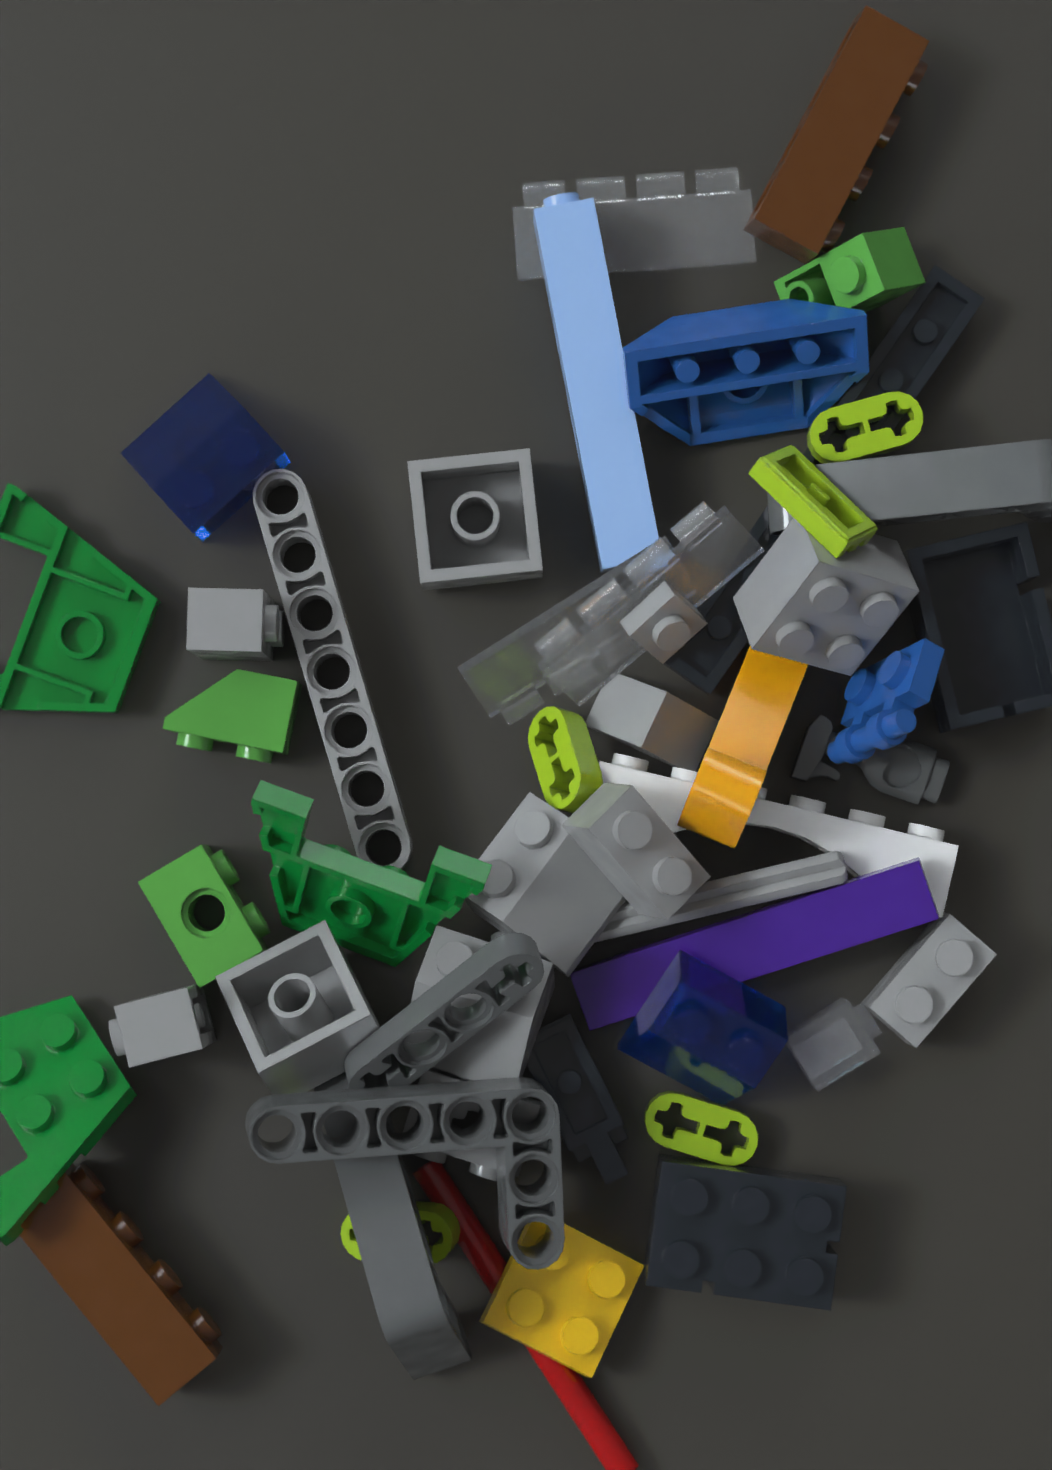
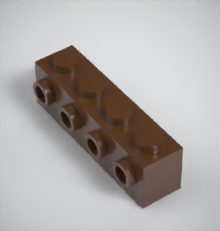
(837, 136)
(119, 1285)

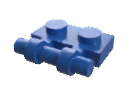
(884, 701)

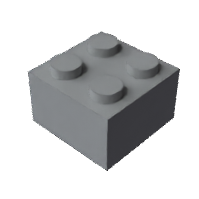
(475, 519)
(823, 607)
(298, 1010)

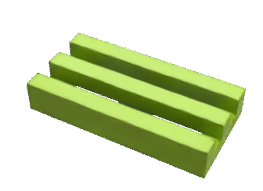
(813, 500)

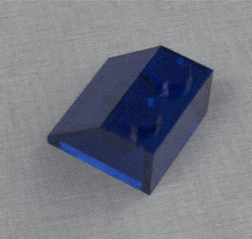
(205, 456)
(707, 1030)

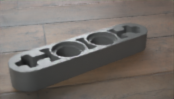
(497, 972)

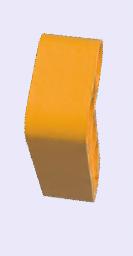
(742, 747)

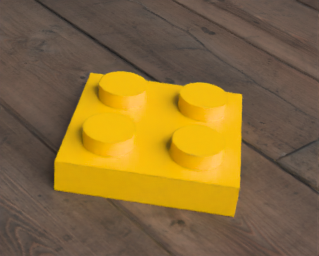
(566, 1307)

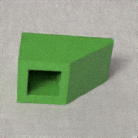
(857, 273)
(243, 711)

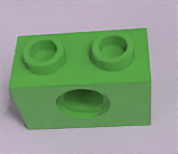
(173, 896)

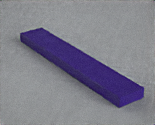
(764, 938)

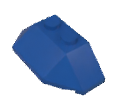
(745, 368)

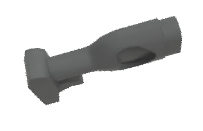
(904, 771)

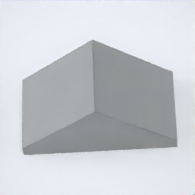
(652, 722)

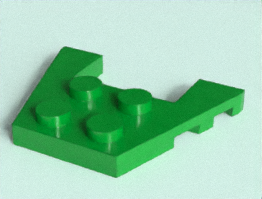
(80, 623)
(364, 904)
(56, 1096)

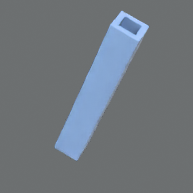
(595, 378)

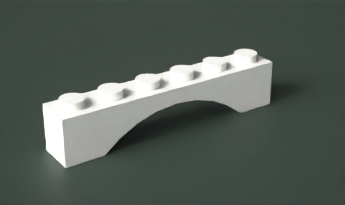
(859, 838)

